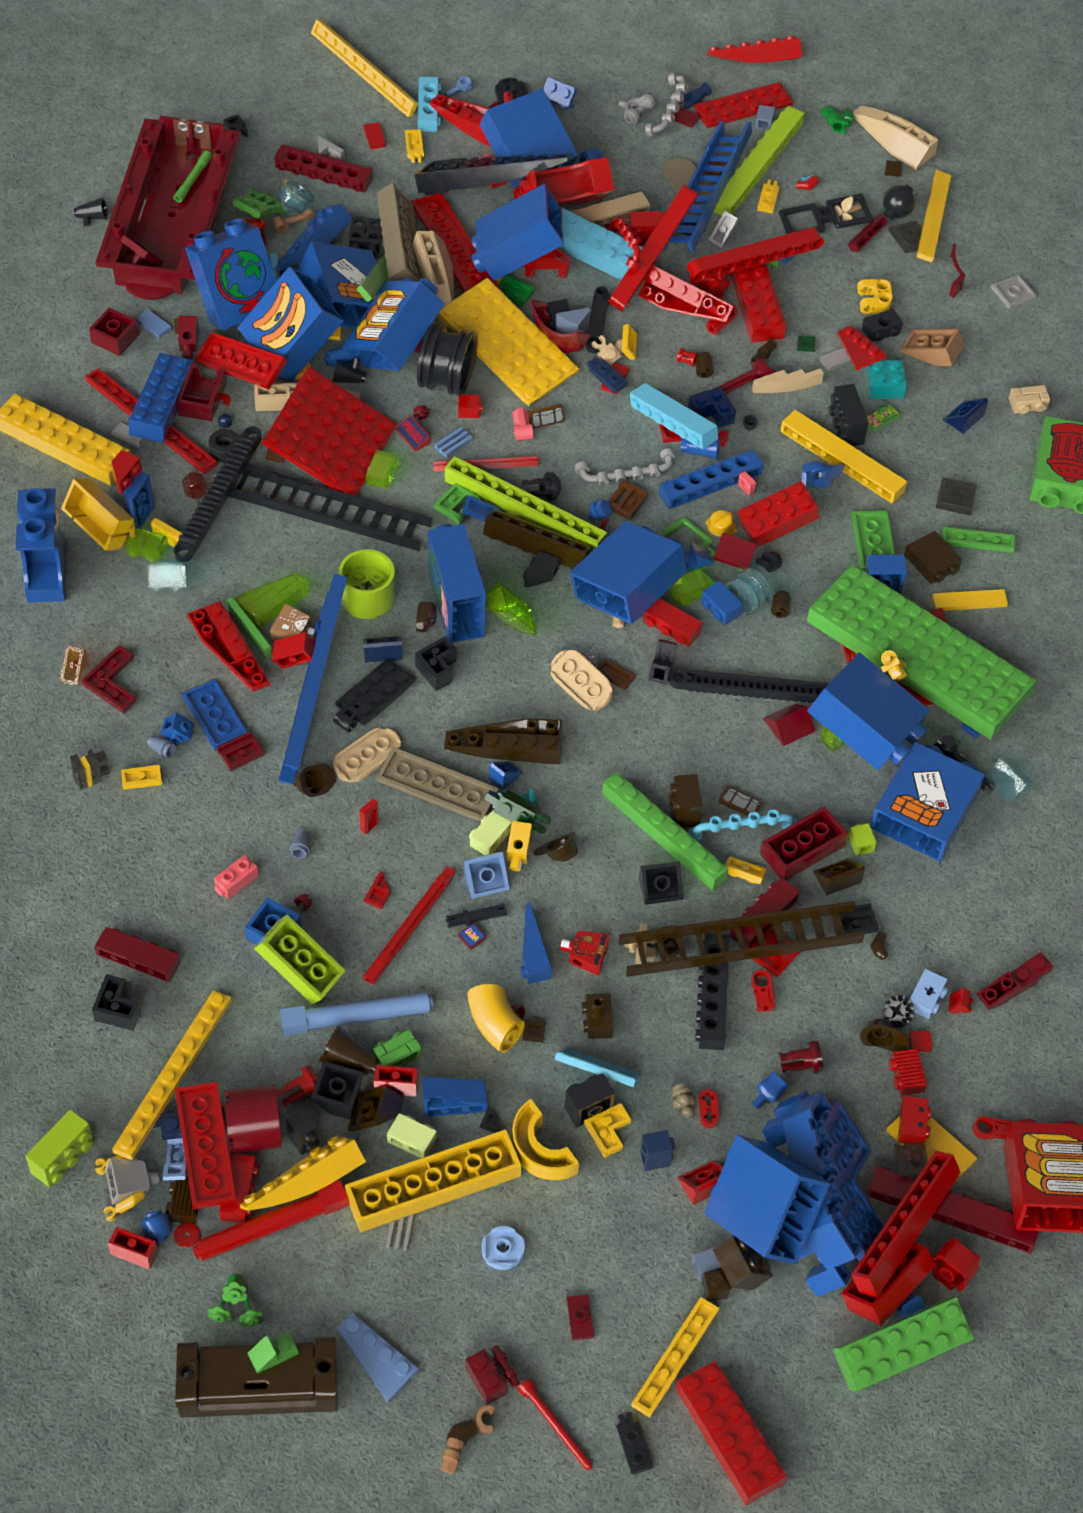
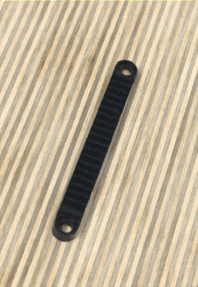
(217, 494)
(747, 685)

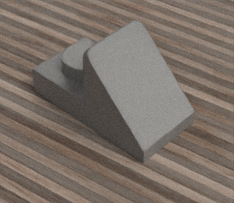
(329, 149)
(724, 229)

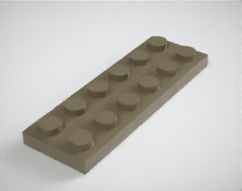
(436, 784)

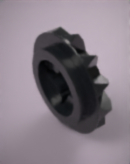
(906, 1008)

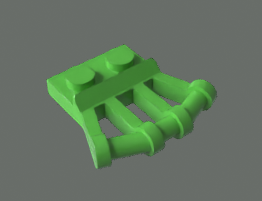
(258, 204)

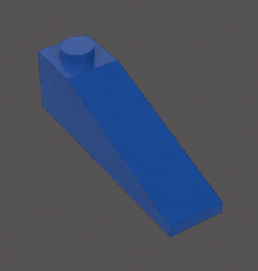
(535, 960)

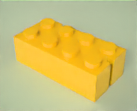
(105, 518)

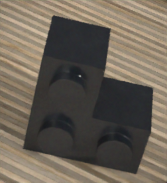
(434, 662)
(112, 1006)

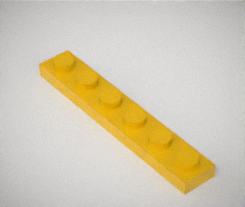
(675, 1357)

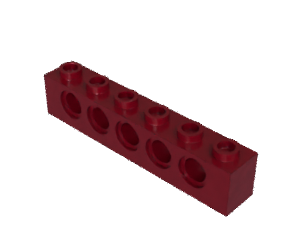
(323, 168)

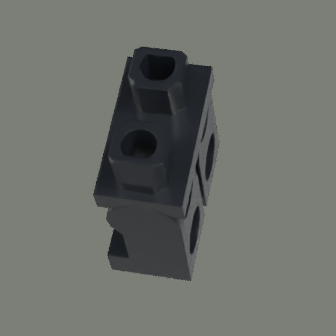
(366, 237)

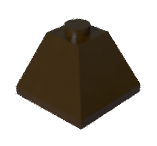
(375, 1108)

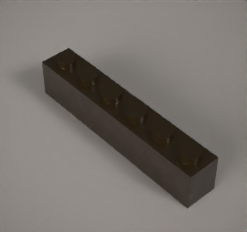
(534, 538)

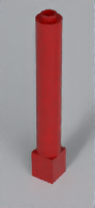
(325, 1200)

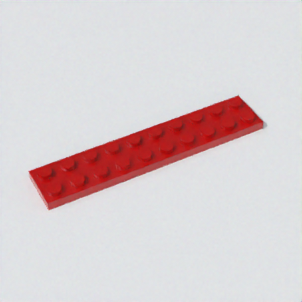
(439, 217)

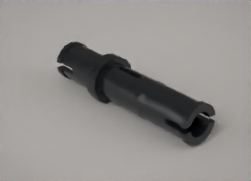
(469, 917)

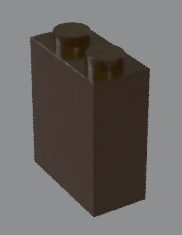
(933, 557)

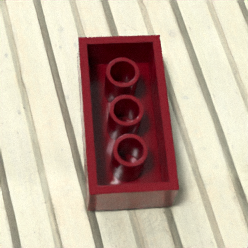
(803, 843)

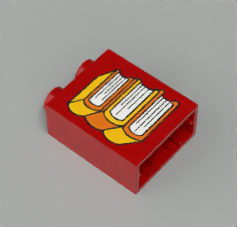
(1045, 1175)

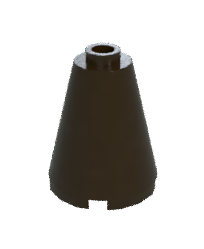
(348, 1052)

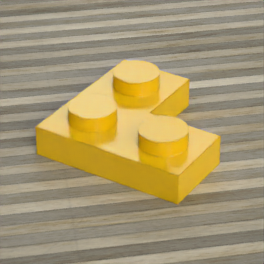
(603, 1128)

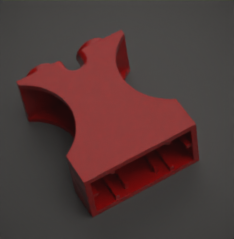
(572, 184)

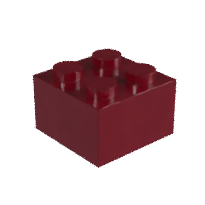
(114, 331)

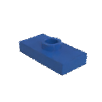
(477, 508)

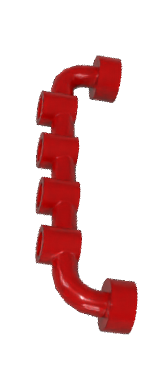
(629, 236)

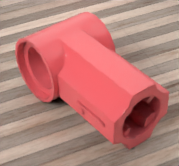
(522, 426)

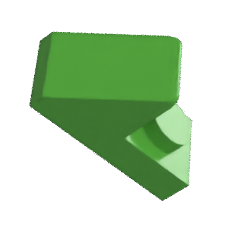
(272, 1352)

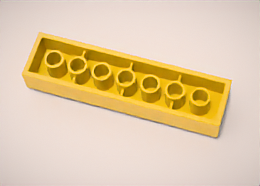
(59, 438)
(433, 1180)

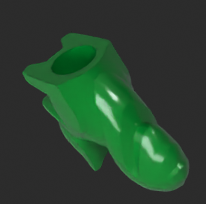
(837, 120)

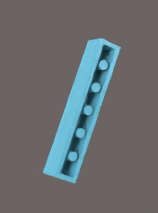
(674, 416)

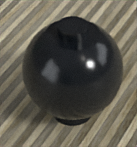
(899, 201)

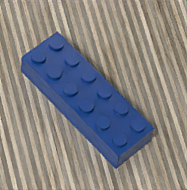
(159, 397)

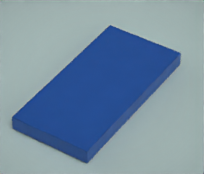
(214, 713)

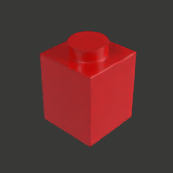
(469, 406)

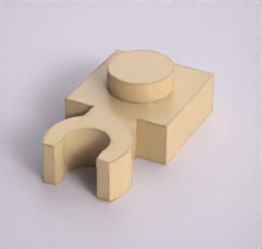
(607, 352)

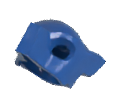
(820, 473)

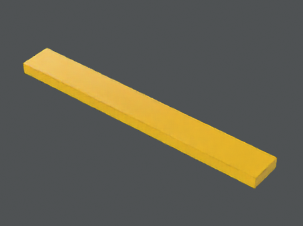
(933, 216)

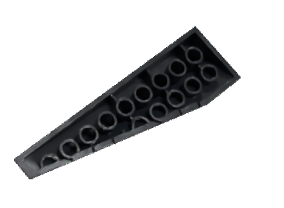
(464, 173)

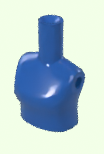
(769, 1089)

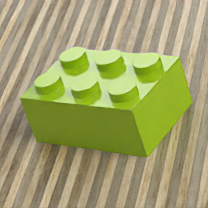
(60, 1149)

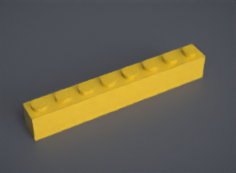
(838, 451)

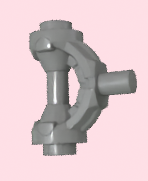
(645, 102)

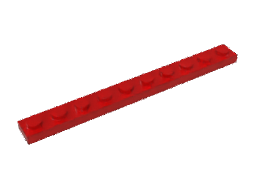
(174, 438)

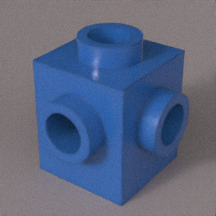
(177, 728)

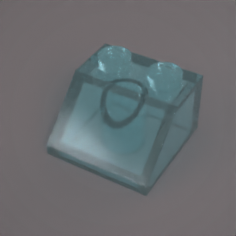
(168, 574)

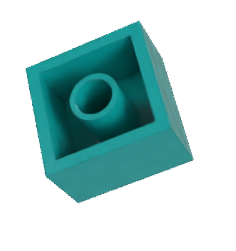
(886, 380)

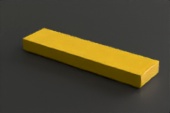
(970, 600)

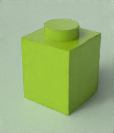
(862, 839)

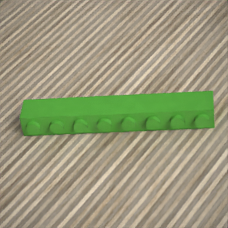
(665, 831)

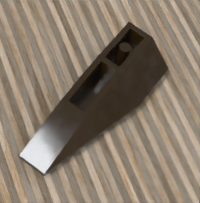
(510, 740)

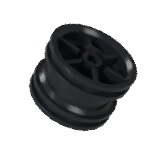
(447, 359)

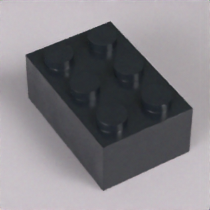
(848, 414)

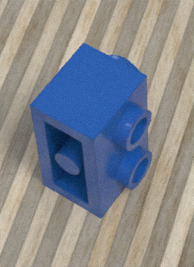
(721, 603)

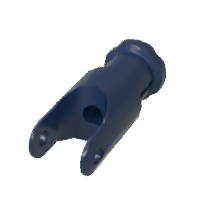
(696, 95)

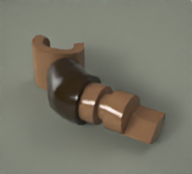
(459, 1436)

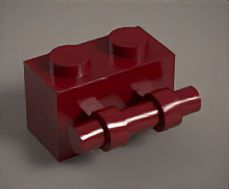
(487, 1378)

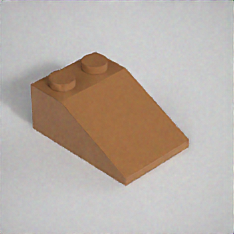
(934, 346)

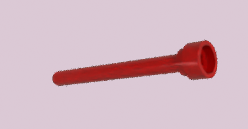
(529, 1390)

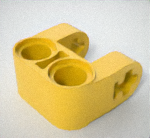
(882, 295)

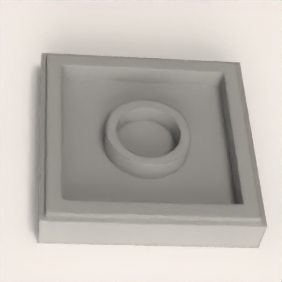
(1013, 291)

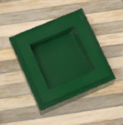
(806, 343)

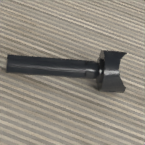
(948, 745)

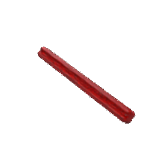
(493, 463)

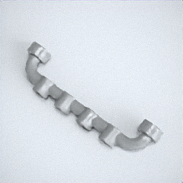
(672, 107)
(637, 472)

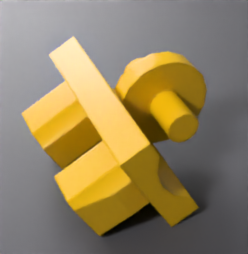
(893, 665)

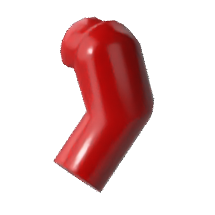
(809, 184)

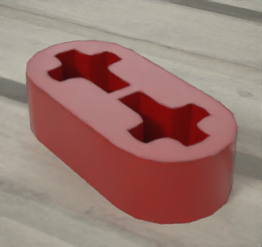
(713, 1108)

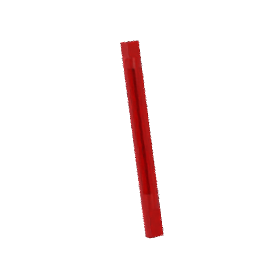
(408, 926)

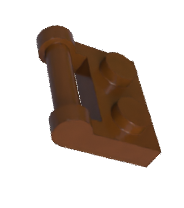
(631, 501)

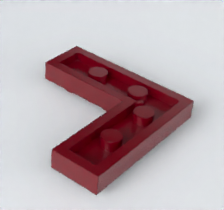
(100, 679)

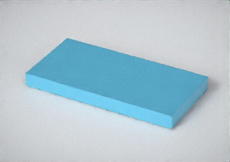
(598, 1066)

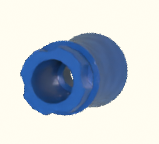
(710, 451)

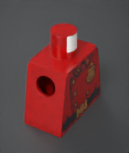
(587, 950)

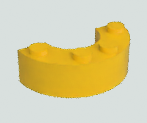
(534, 1157)

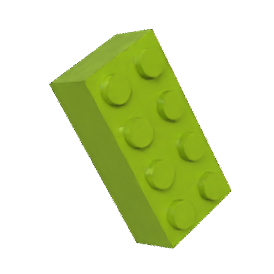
(299, 959)

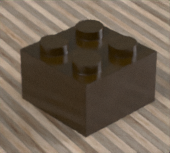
(686, 800)
(742, 1264)

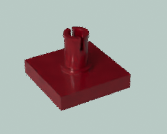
(140, 253)

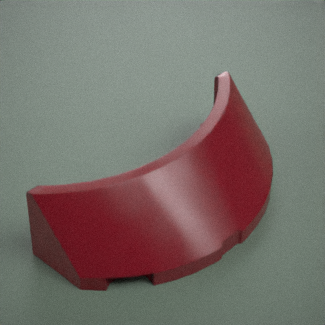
(565, 342)

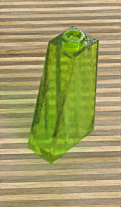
(267, 601)

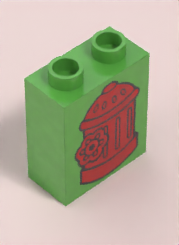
(1059, 465)

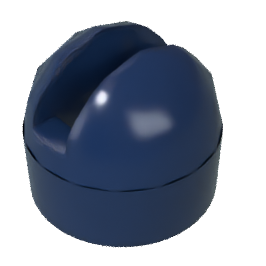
(224, 420)

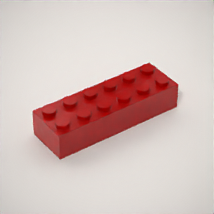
(758, 304)
(730, 1433)

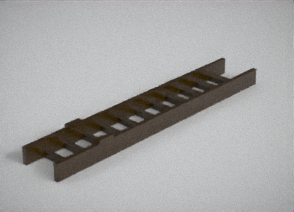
(717, 926)

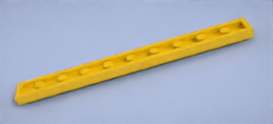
(364, 68)
(171, 1075)

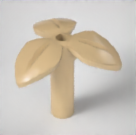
(847, 208)

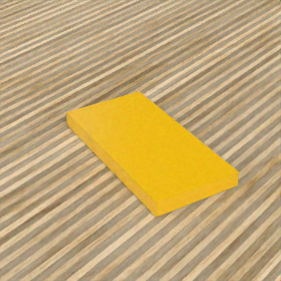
(940, 1141)

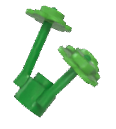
(234, 1292)

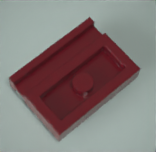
(240, 751)

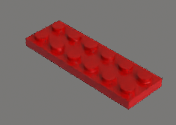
(742, 104)
(240, 360)
(205, 1145)

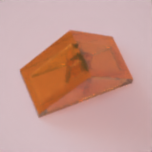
(73, 665)

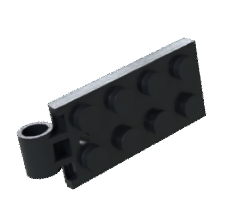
(372, 695)

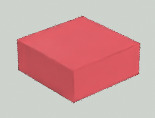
(747, 483)

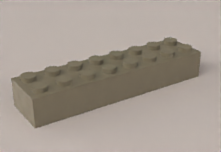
(398, 234)

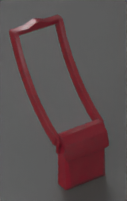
(957, 285)

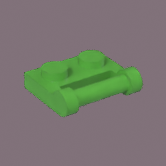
(452, 500)

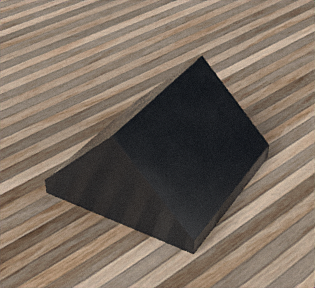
(661, 882)

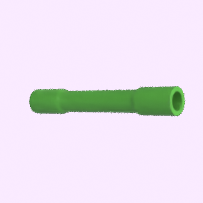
(184, 189)

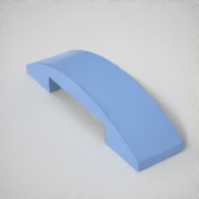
(175, 1164)

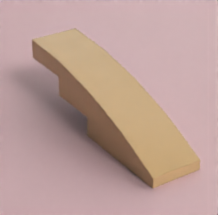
(785, 382)

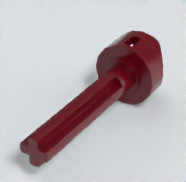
(759, 370)

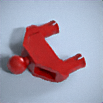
(553, 260)

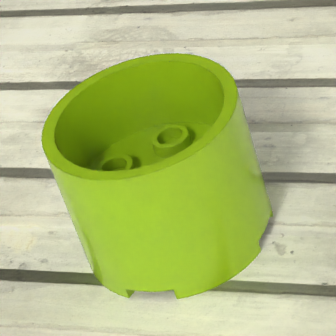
(369, 583)

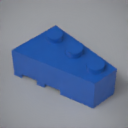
(453, 1096)

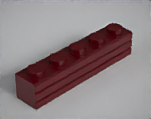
(867, 233)

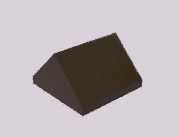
(839, 875)

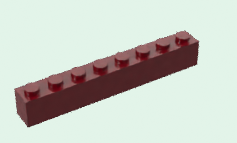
(957, 1211)

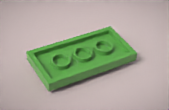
(871, 534)

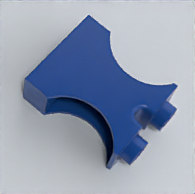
(41, 545)

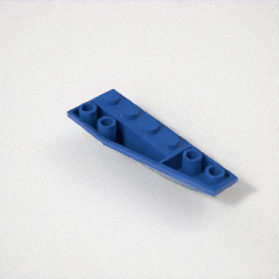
(320, 229)

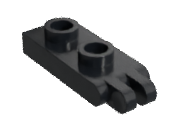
(633, 1444)

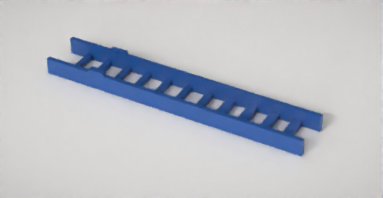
(707, 210)
(323, 632)

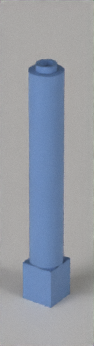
(300, 1020)

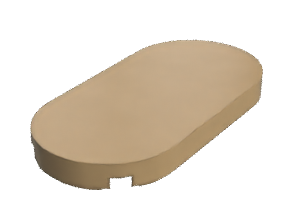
(581, 680)
(365, 754)

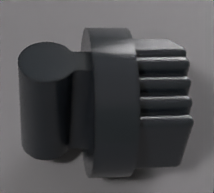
(770, 561)

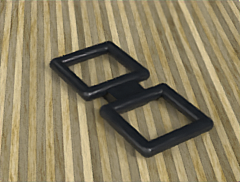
(827, 214)

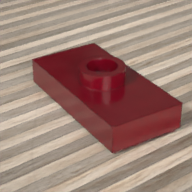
(580, 1317)

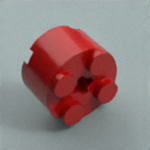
(955, 1265)

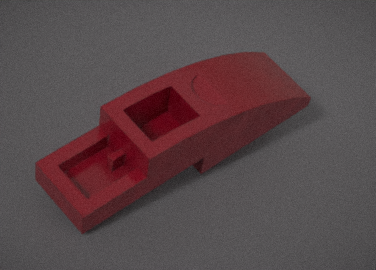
(1016, 982)

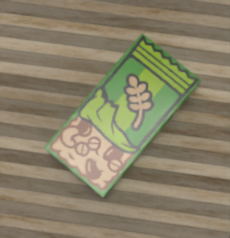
(882, 417)

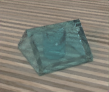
(1009, 781)

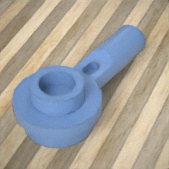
(463, 84)

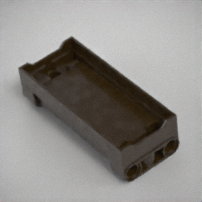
(229, 1385)

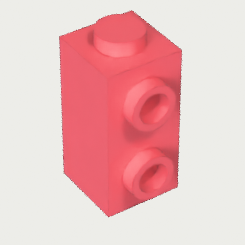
(235, 877)

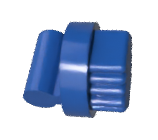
(599, 510)

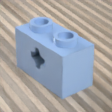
(930, 984)

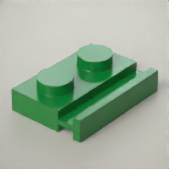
(516, 291)

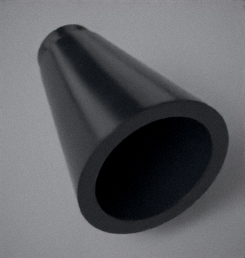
(92, 210)
(348, 374)

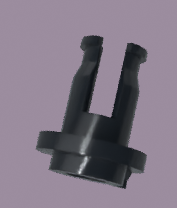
(548, 486)

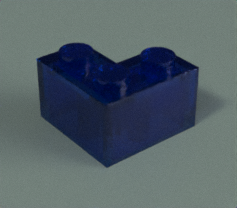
(713, 404)

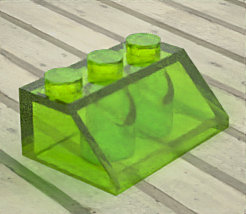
(510, 609)

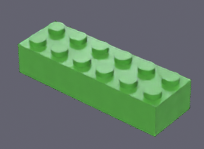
(902, 1344)

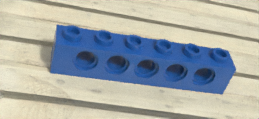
(709, 479)

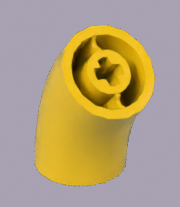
(495, 1016)

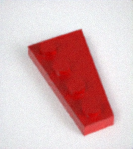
(859, 348)

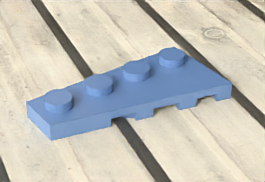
(380, 1360)

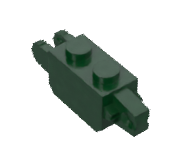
(517, 809)

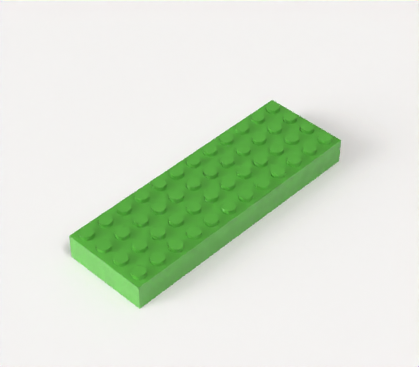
(938, 658)

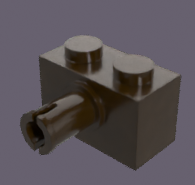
(598, 1016)

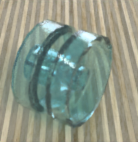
(750, 590)

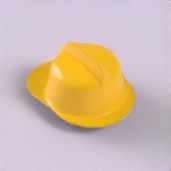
(721, 522)

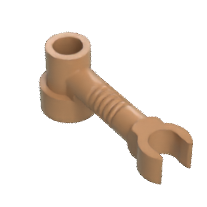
(282, 225)

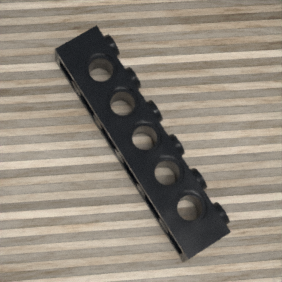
(712, 1038)

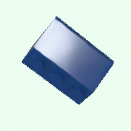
(139, 499)

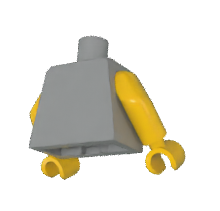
(126, 1181)

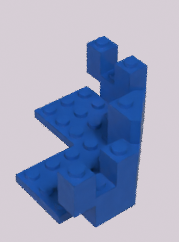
(831, 1146)

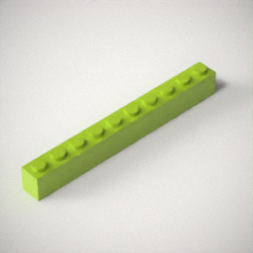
(759, 160)
(521, 503)

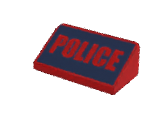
(413, 433)

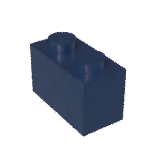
(657, 1150)

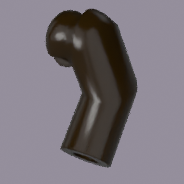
(877, 946)

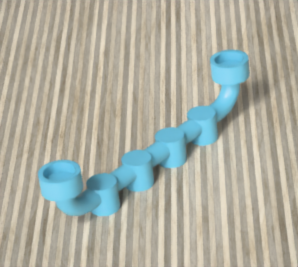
(736, 821)

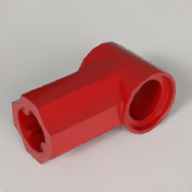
(716, 326)

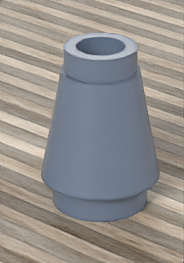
(163, 747)
(300, 844)

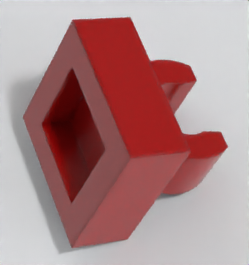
(959, 1001)

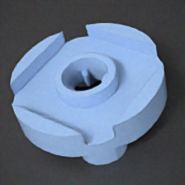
(507, 1259)

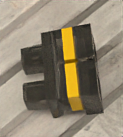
(89, 769)

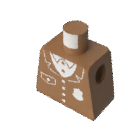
(291, 623)

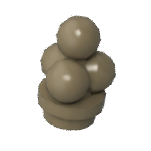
(683, 1100)

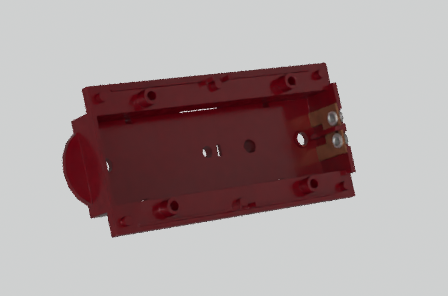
(155, 174)

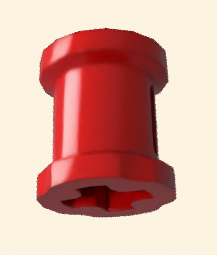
(680, 357)

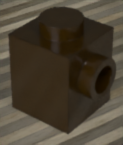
(715, 1285)

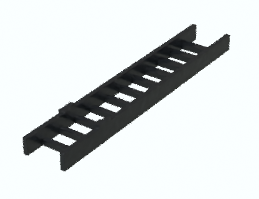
(330, 494)

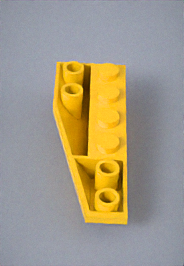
(309, 1175)

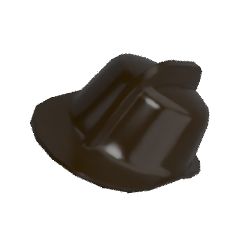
(319, 777)
(559, 849)
(883, 1035)

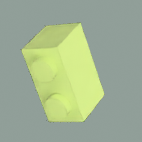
(490, 833)
(411, 1135)

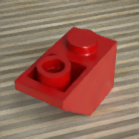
(125, 469)

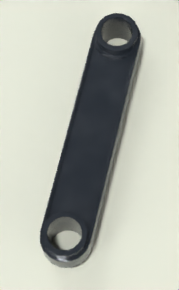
(597, 317)

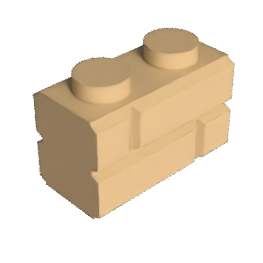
(1029, 399)

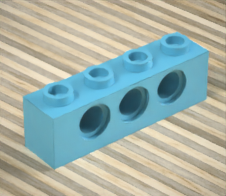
(427, 115)

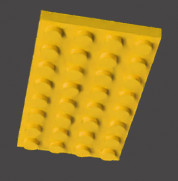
(509, 342)

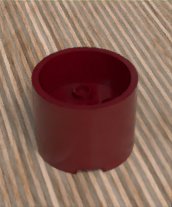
(253, 1118)

